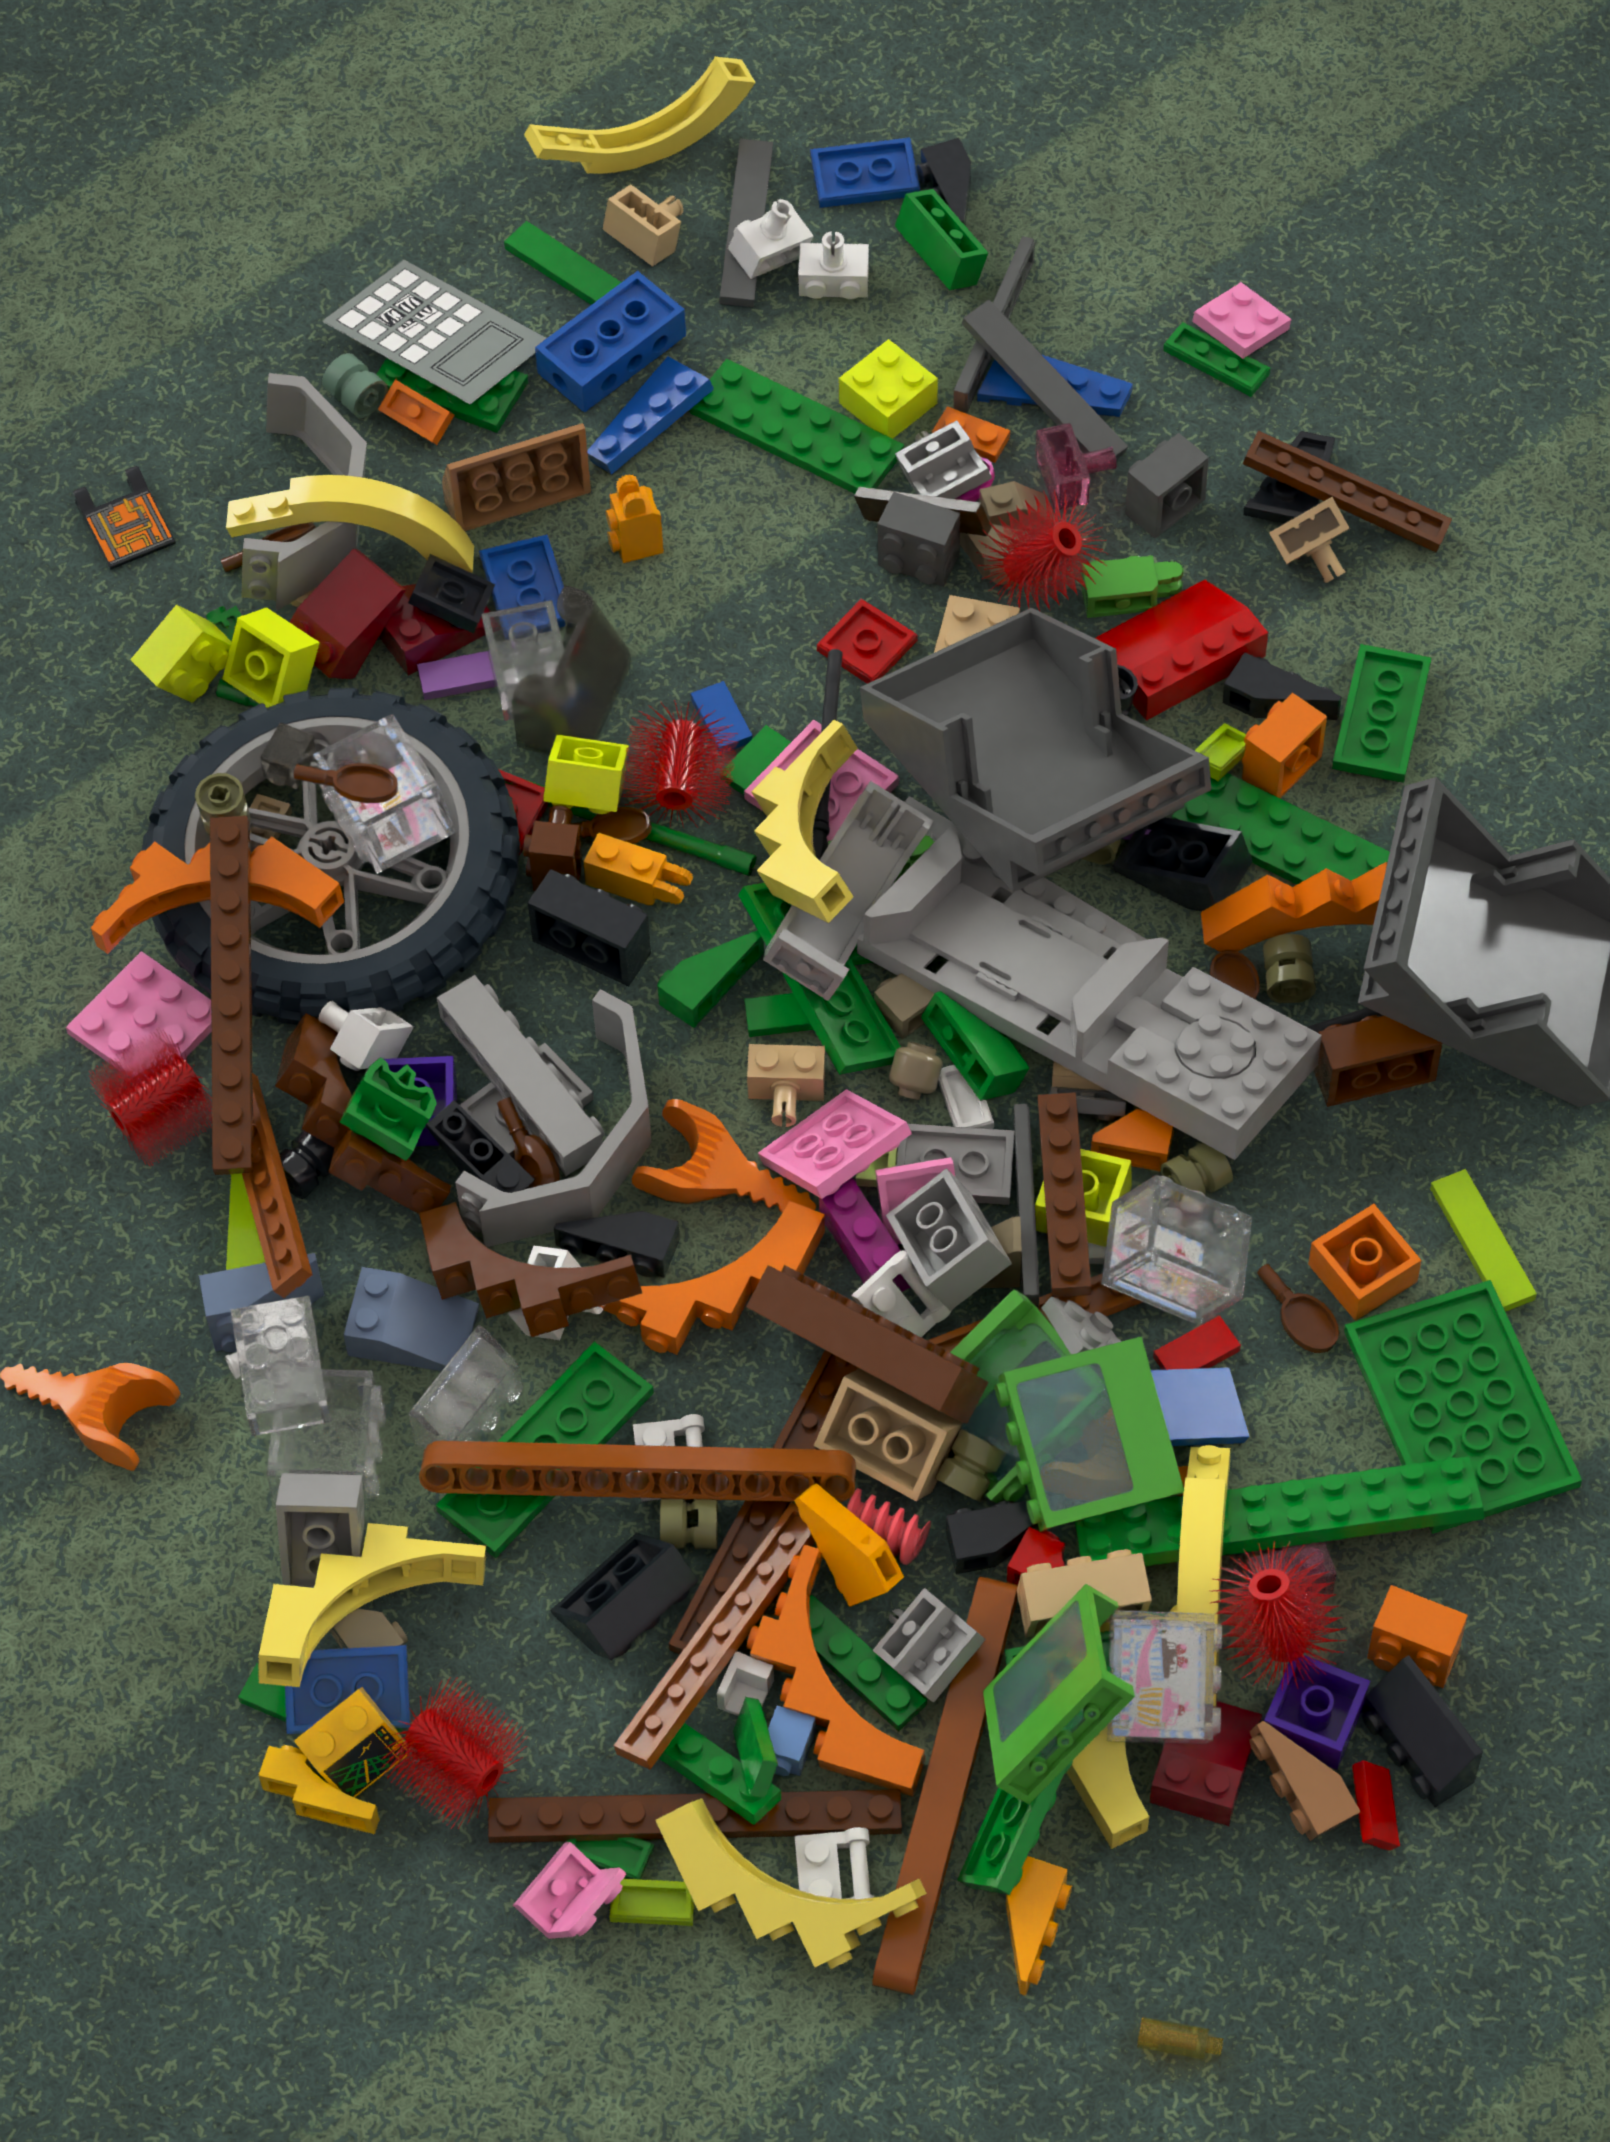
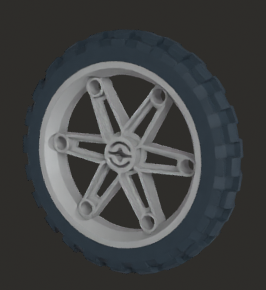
(422, 954)

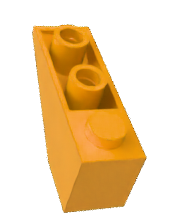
(851, 1549)
(1031, 1916)

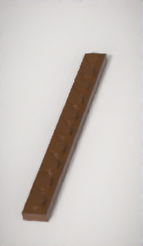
(231, 996)
(759, 1517)
(635, 1816)

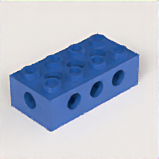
(610, 341)

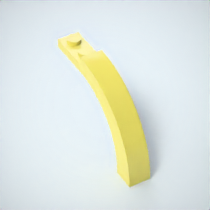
(655, 137)
(356, 502)
(1203, 1532)

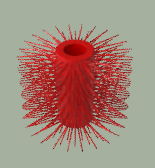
(1042, 552)
(679, 764)
(154, 1096)
(1278, 1615)
(454, 1752)

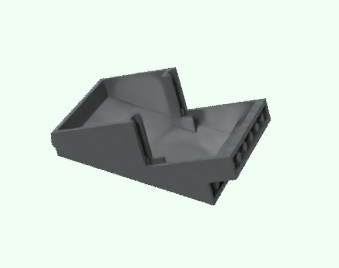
(1031, 745)
(1494, 948)

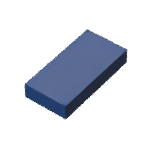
(719, 698)

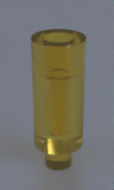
(1177, 2038)

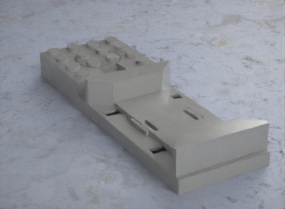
(1127, 1022)

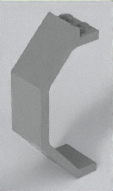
(293, 568)
(868, 856)
(536, 1210)

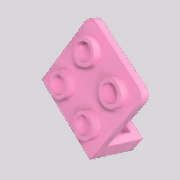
(568, 1894)

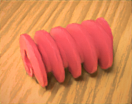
(900, 1535)

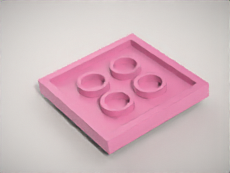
(845, 783)
(138, 1003)
(834, 1143)

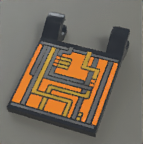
(127, 525)

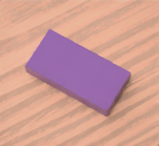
(456, 675)

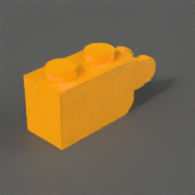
(634, 521)
(633, 872)

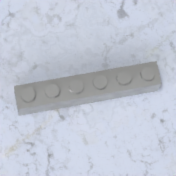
(520, 1073)

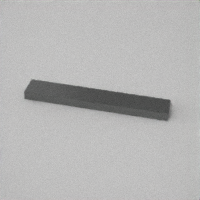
(747, 204)
(1005, 301)
(1040, 379)
(1025, 1202)

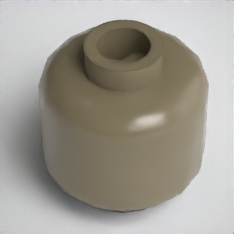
(915, 1070)

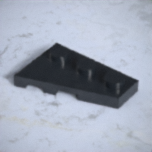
(1280, 501)

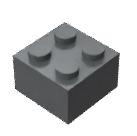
(1166, 485)
(918, 539)

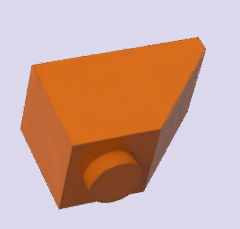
(1136, 1138)

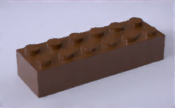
(869, 1341)

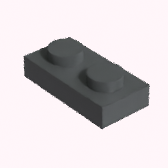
(1097, 1102)

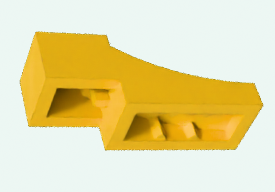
(290, 1774)

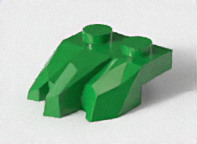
(390, 1108)

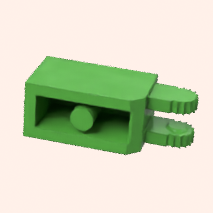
(1129, 585)

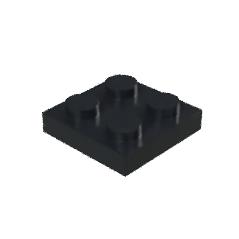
(451, 593)

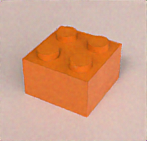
(1283, 745)
(1364, 1262)
(1417, 1629)

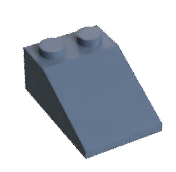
(245, 1288)
(406, 1321)

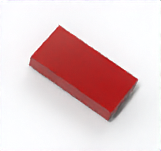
(1199, 1347)
(1376, 1805)

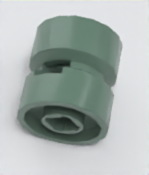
(354, 385)

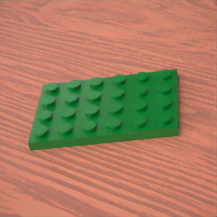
(1461, 1387)

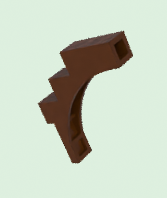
(314, 1077)
(505, 1285)

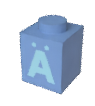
(791, 1739)

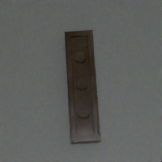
(972, 514)

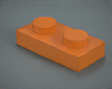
(416, 412)
(986, 437)

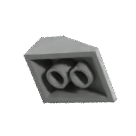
(315, 1518)

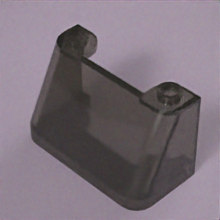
(583, 684)

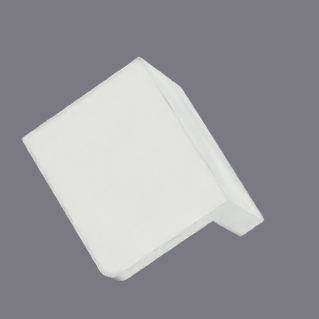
(744, 1679)

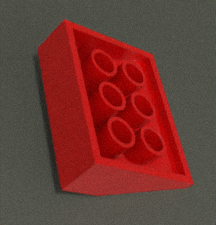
(1185, 645)

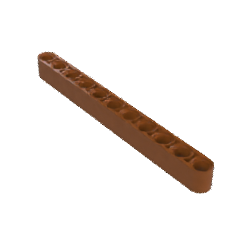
(618, 1468)
(945, 1789)

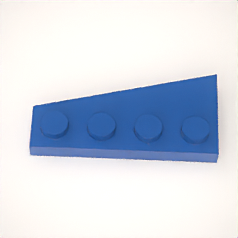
(1101, 392)
(655, 407)

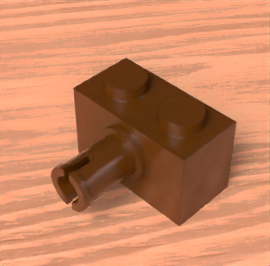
(553, 847)

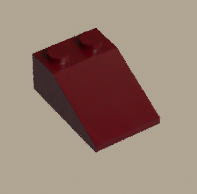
(348, 614)
(422, 637)
(1208, 1776)

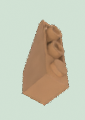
(1311, 1787)

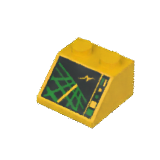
(350, 1744)

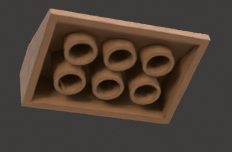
(517, 478)

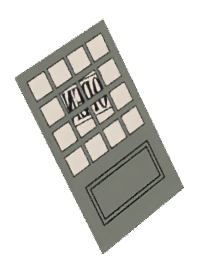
(436, 331)

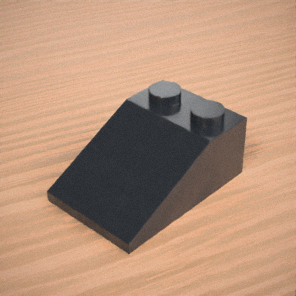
(1186, 861)

